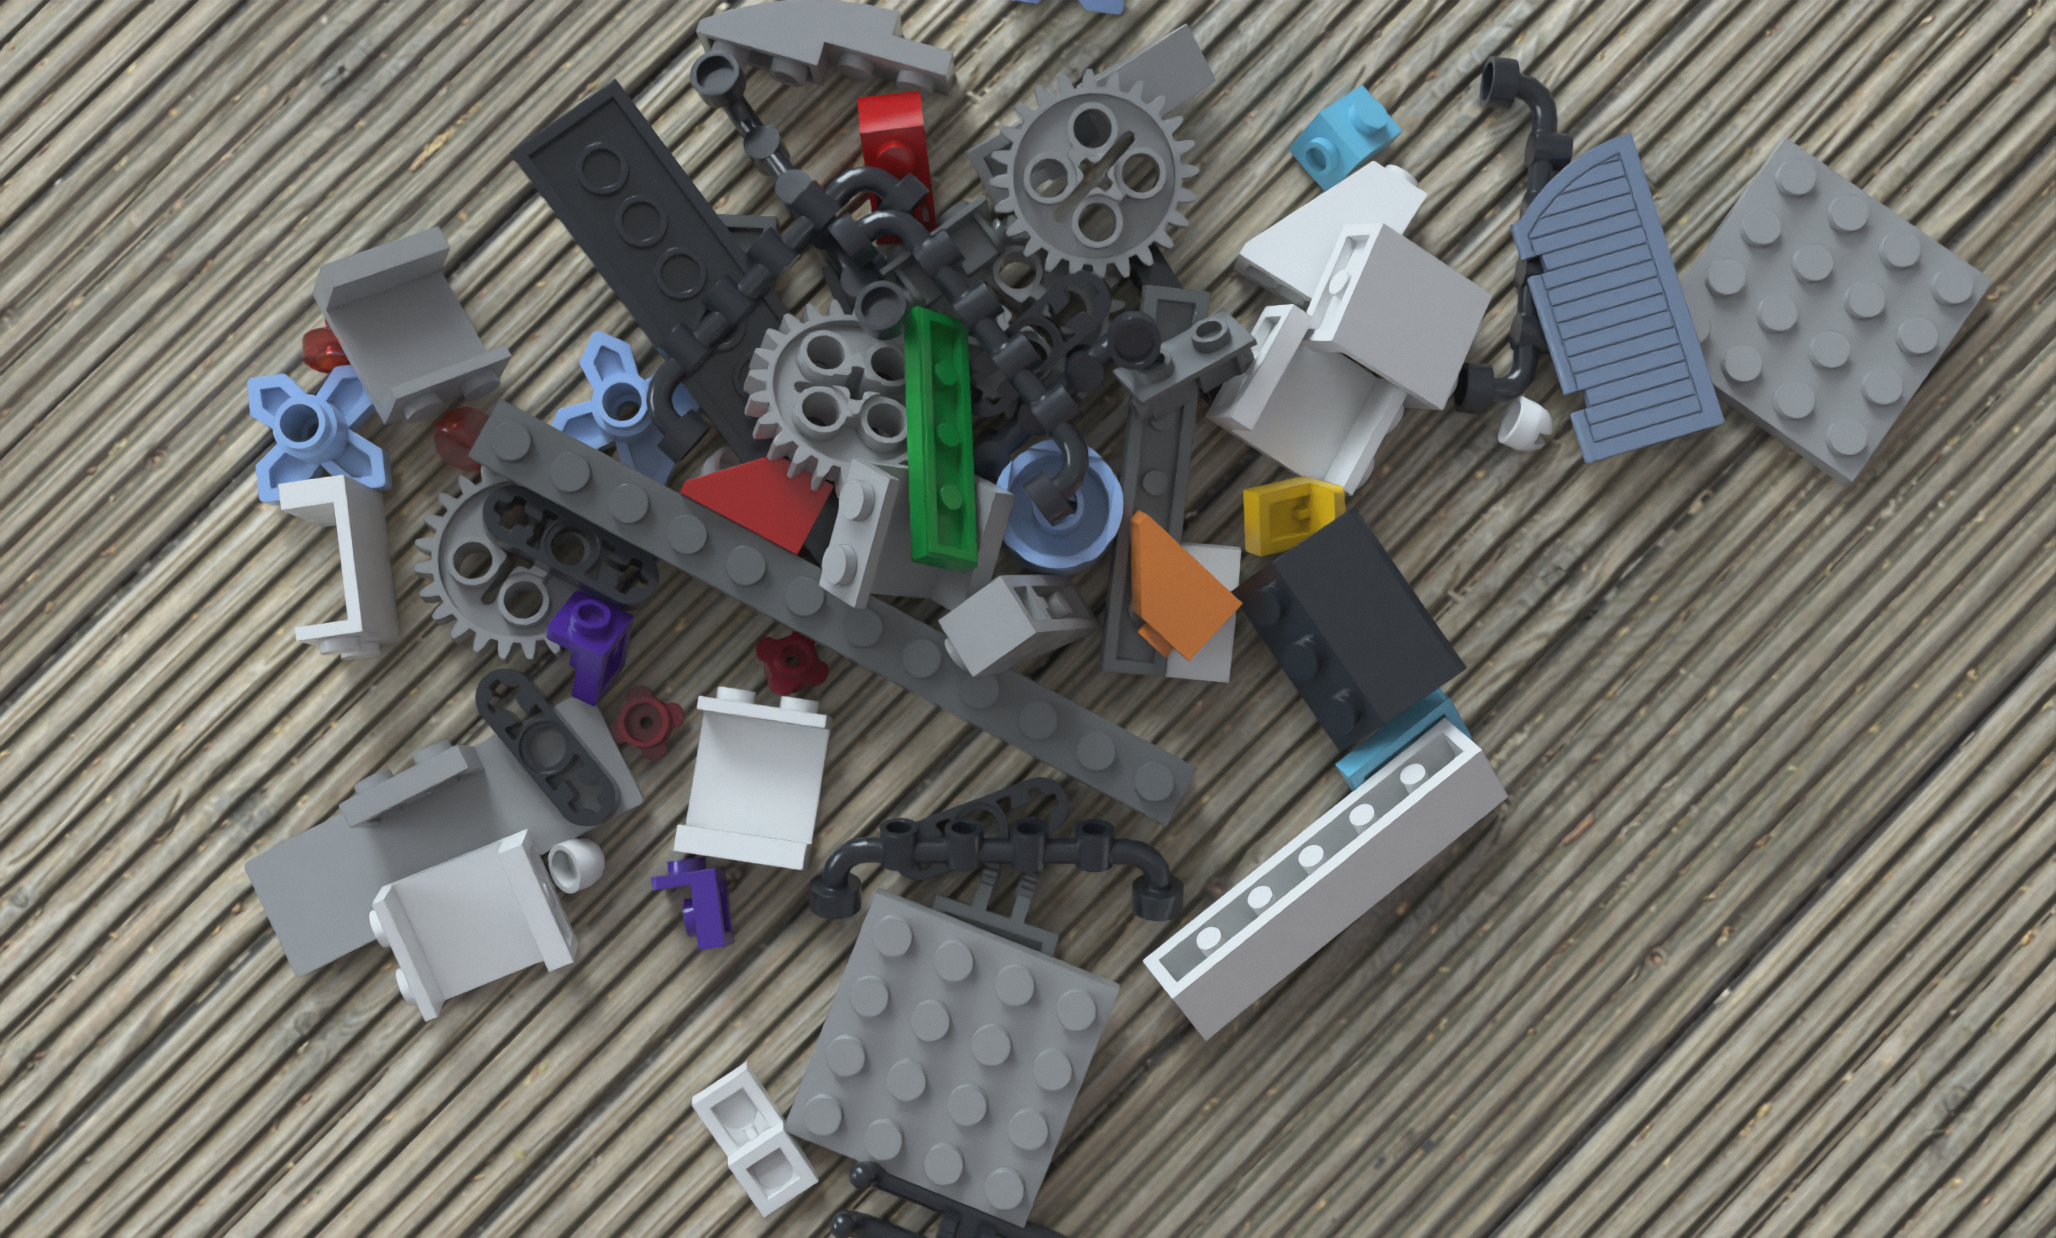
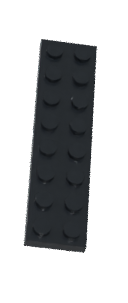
(659, 253)

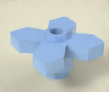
(617, 384)
(316, 432)

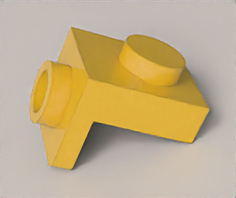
(1288, 513)

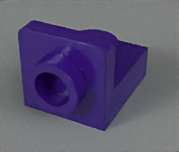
(598, 639)
(709, 909)

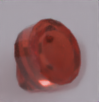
(322, 350)
(456, 436)

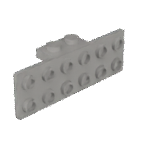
(444, 806)

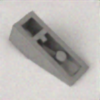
(1016, 622)

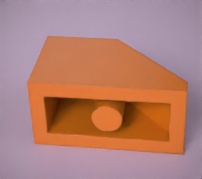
(1174, 592)

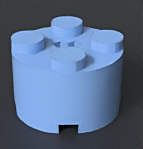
(1081, 536)

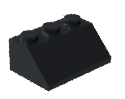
(1348, 629)

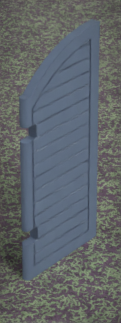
(1615, 306)

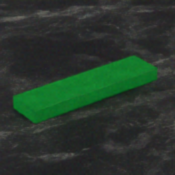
(940, 442)

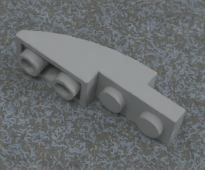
(804, 36)
(1169, 68)

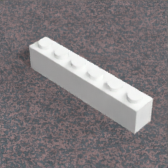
(1326, 877)

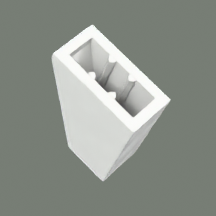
(1297, 249)

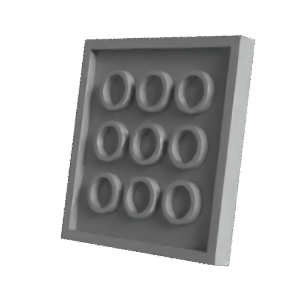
(1823, 310)
(951, 1057)

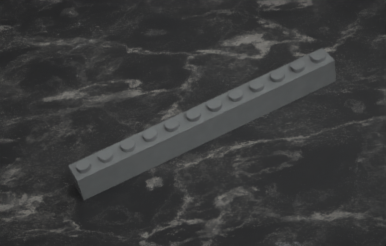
(790, 594)

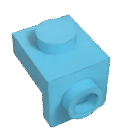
(1344, 137)

